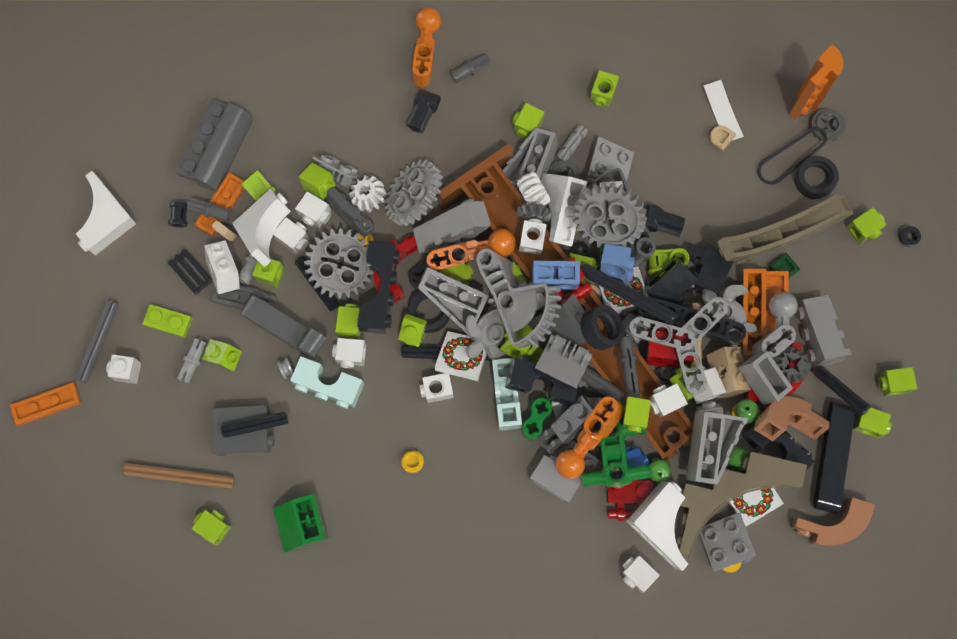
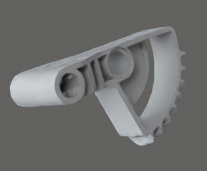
(502, 284)

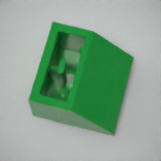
(300, 523)

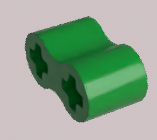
(536, 419)

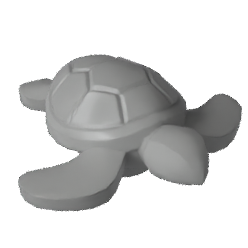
(735, 310)
(486, 334)

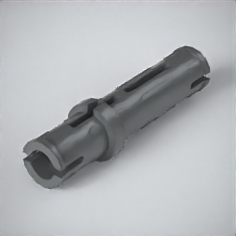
(629, 367)

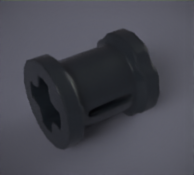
(178, 215)

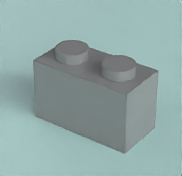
(765, 378)
(552, 482)

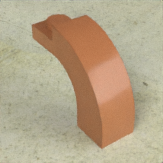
(790, 412)
(851, 524)

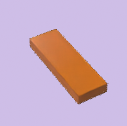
(226, 197)
(45, 404)

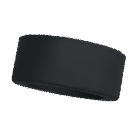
(820, 162)
(613, 324)
(430, 328)

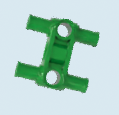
(614, 460)

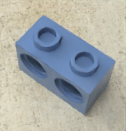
(618, 263)
(557, 273)

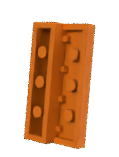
(818, 82)
(761, 288)

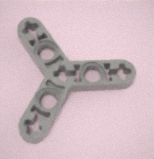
(689, 349)

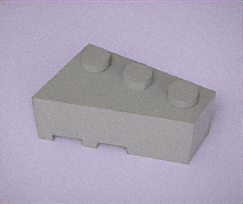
(534, 155)
(453, 226)
(452, 297)
(821, 331)
(711, 445)

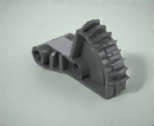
(644, 246)

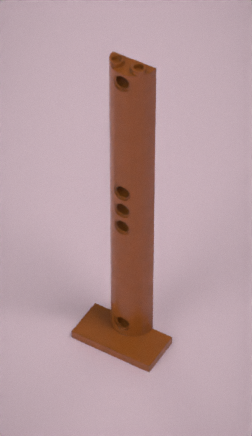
(502, 213)

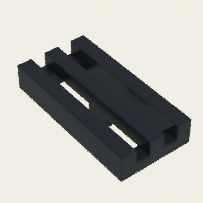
(178, 259)

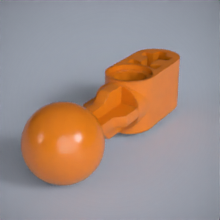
(428, 22)
(499, 241)
(570, 462)

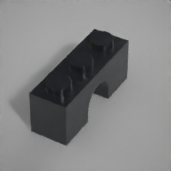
(523, 373)
(785, 442)

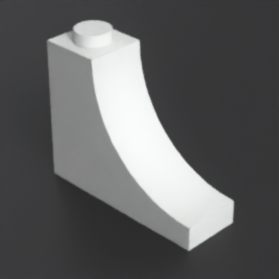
(563, 195)
(106, 221)
(260, 222)
(656, 521)

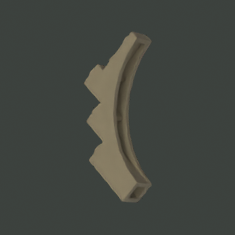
(804, 225)
(761, 473)

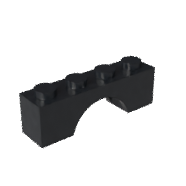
(375, 315)

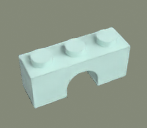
(308, 377)
(506, 400)

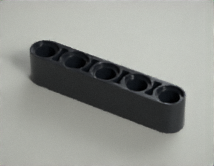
(683, 312)
(834, 458)

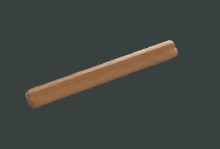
(178, 475)

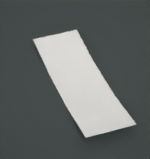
(722, 108)

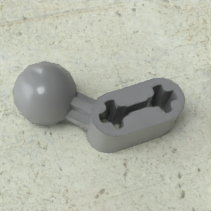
(782, 307)

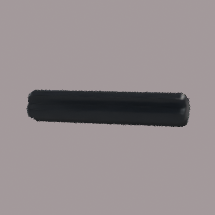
(332, 303)
(841, 390)
(254, 424)

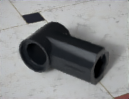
(424, 106)
(664, 222)

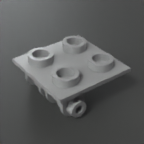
(610, 156)
(347, 174)
(564, 361)
(727, 542)

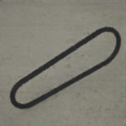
(798, 164)

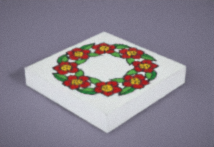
(619, 304)
(454, 359)
(756, 504)

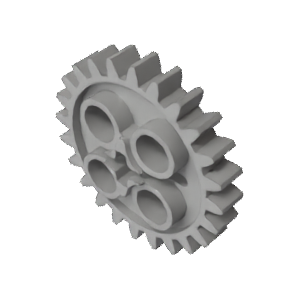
(413, 192)
(590, 218)
(334, 283)

